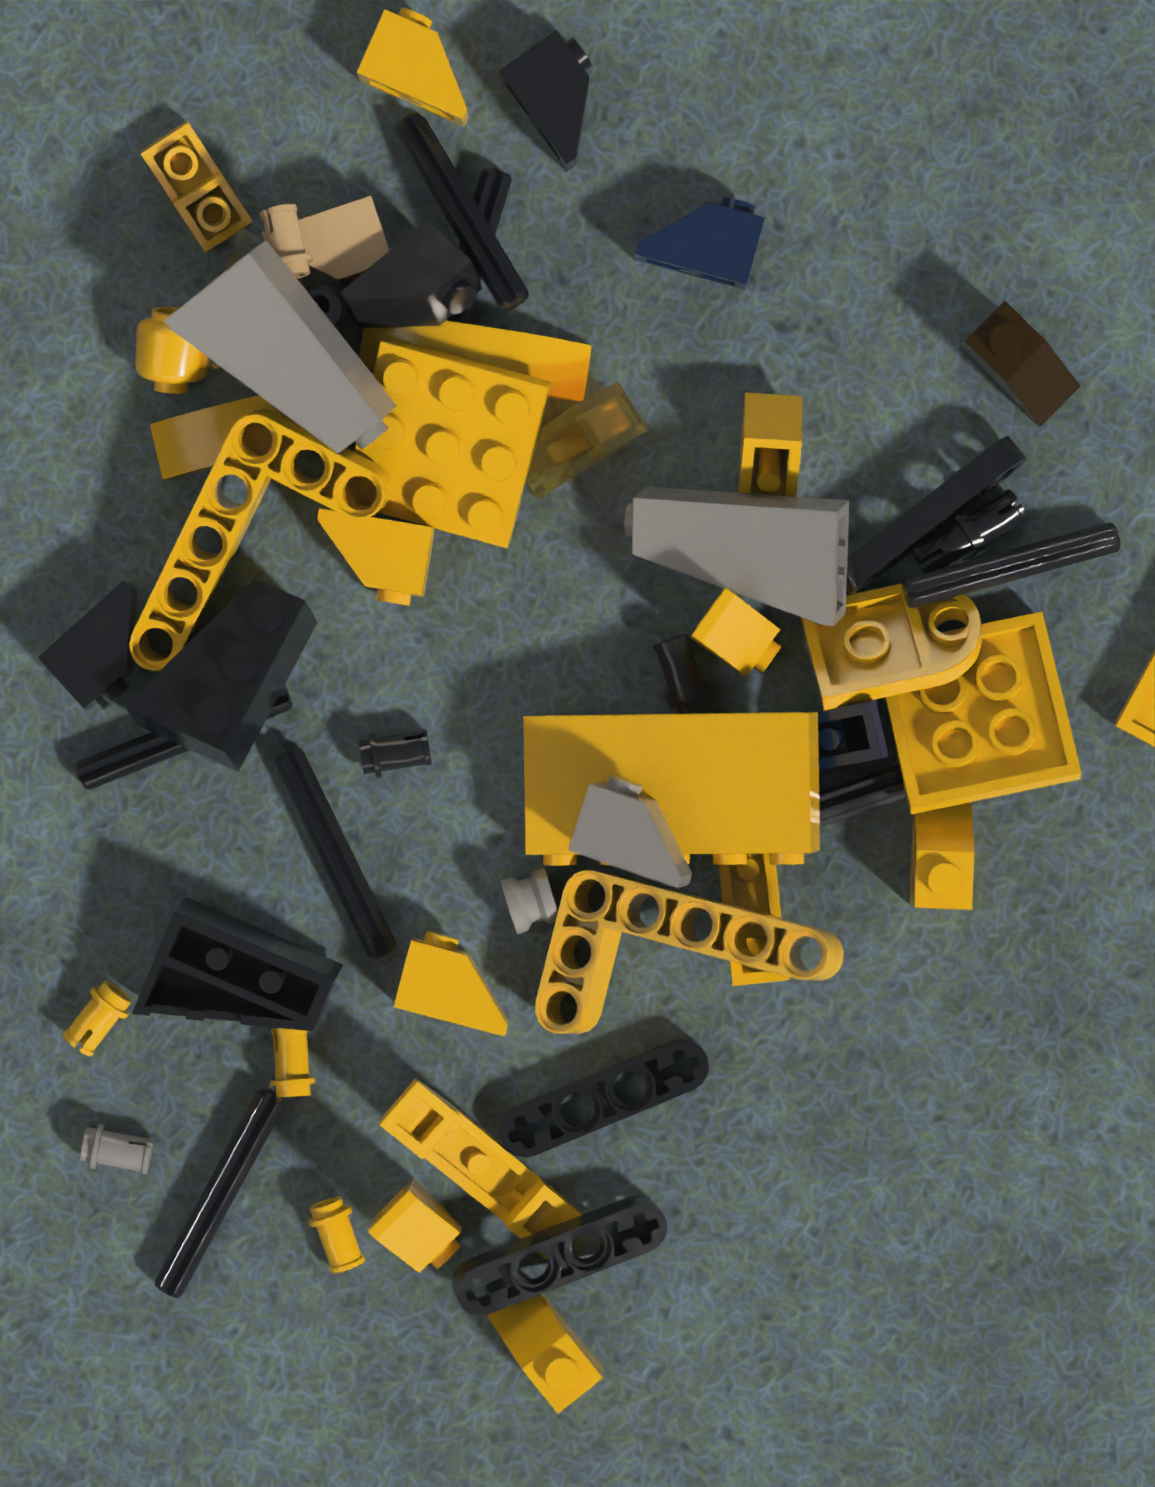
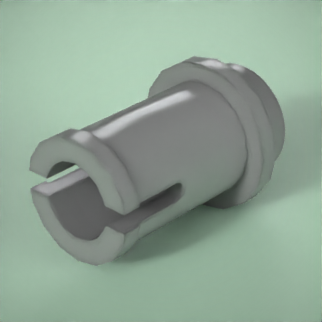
(116, 1150)

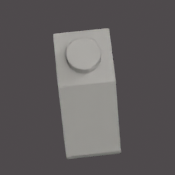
(628, 833)

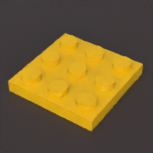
(453, 441)
(991, 728)

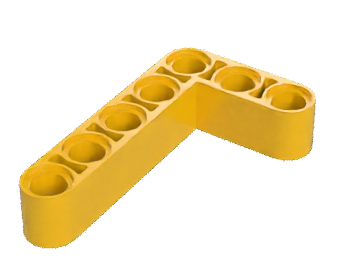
(233, 519)
(672, 927)

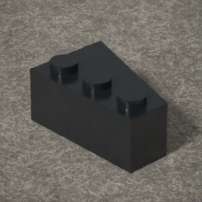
(228, 675)
(235, 973)

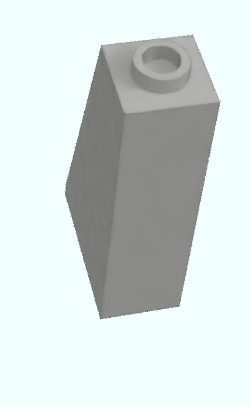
(285, 349)
(753, 544)

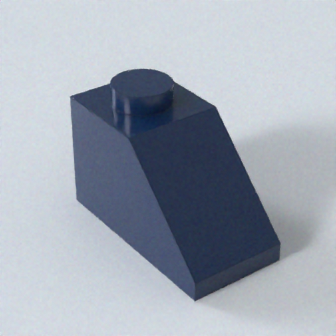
(708, 243)

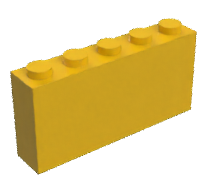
(719, 779)

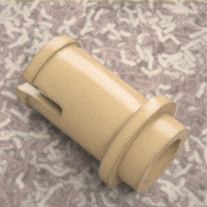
(286, 238)

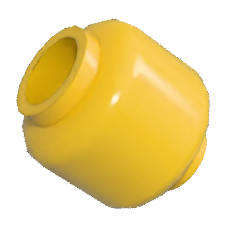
(165, 355)

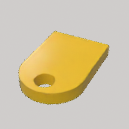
(889, 647)

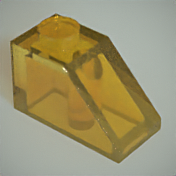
(583, 439)

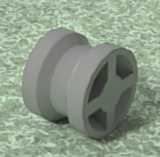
(530, 900)

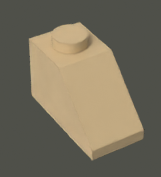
(344, 240)

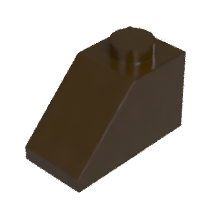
(1020, 363)

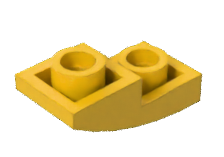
(196, 186)

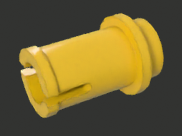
(98, 1017)
(291, 1063)
(336, 1234)

